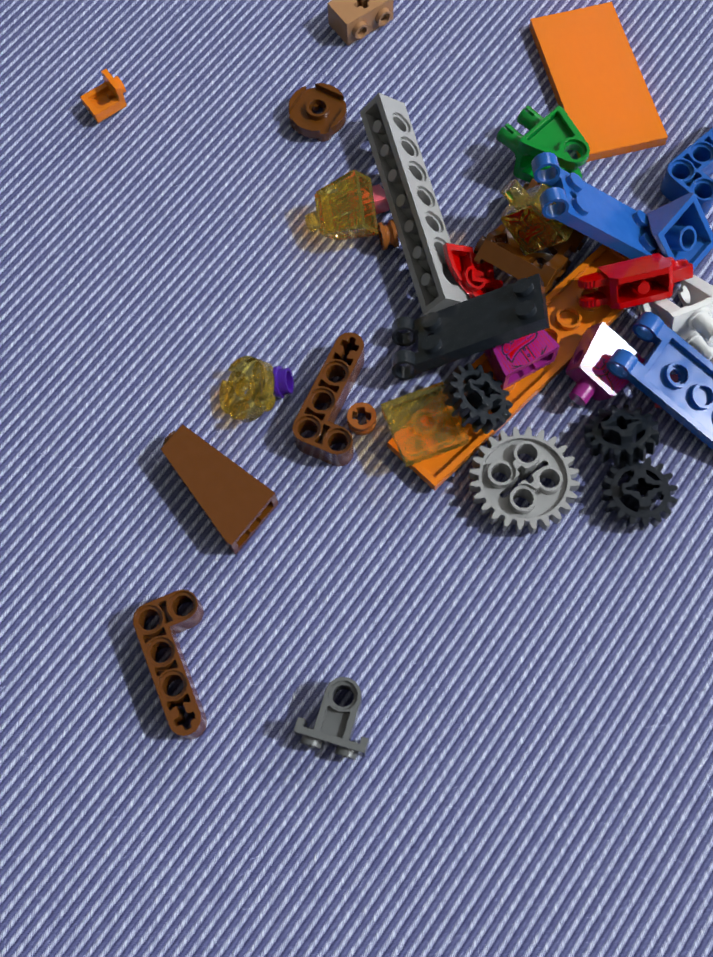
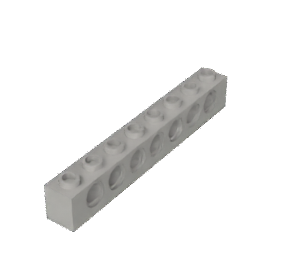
(411, 202)

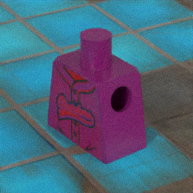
(522, 357)
(589, 365)

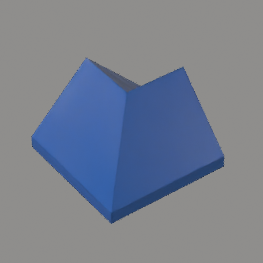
(682, 230)

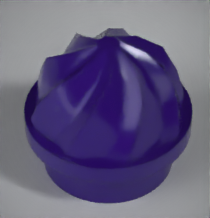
(282, 381)

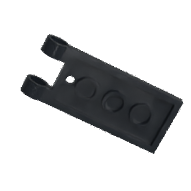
(470, 327)

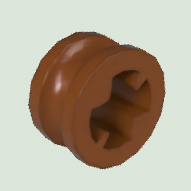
(388, 235)
(369, 413)

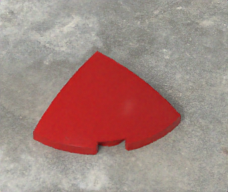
(472, 277)

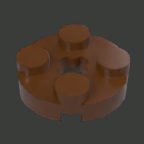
(320, 125)

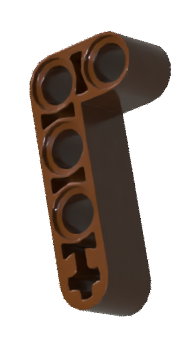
(335, 395)
(175, 667)

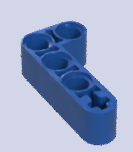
(691, 173)

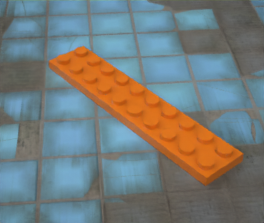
(567, 326)

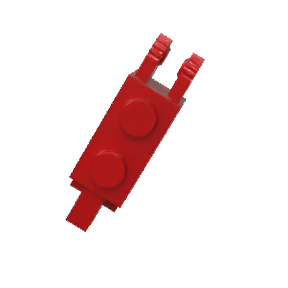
(634, 281)

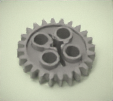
(544, 502)

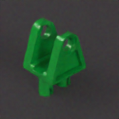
(550, 134)

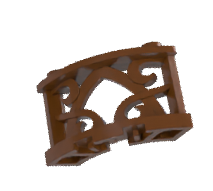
(512, 260)

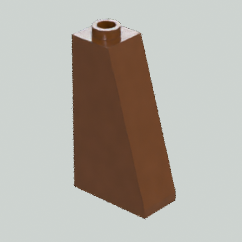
(222, 489)

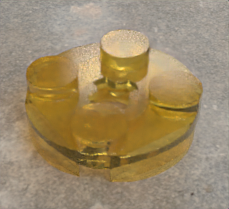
(258, 379)

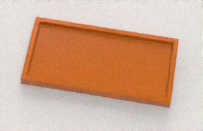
(598, 80)

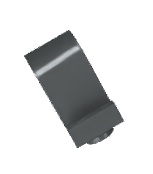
(335, 723)

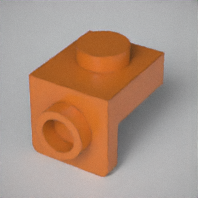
(105, 98)

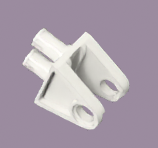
(693, 320)

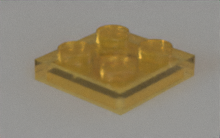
(423, 424)

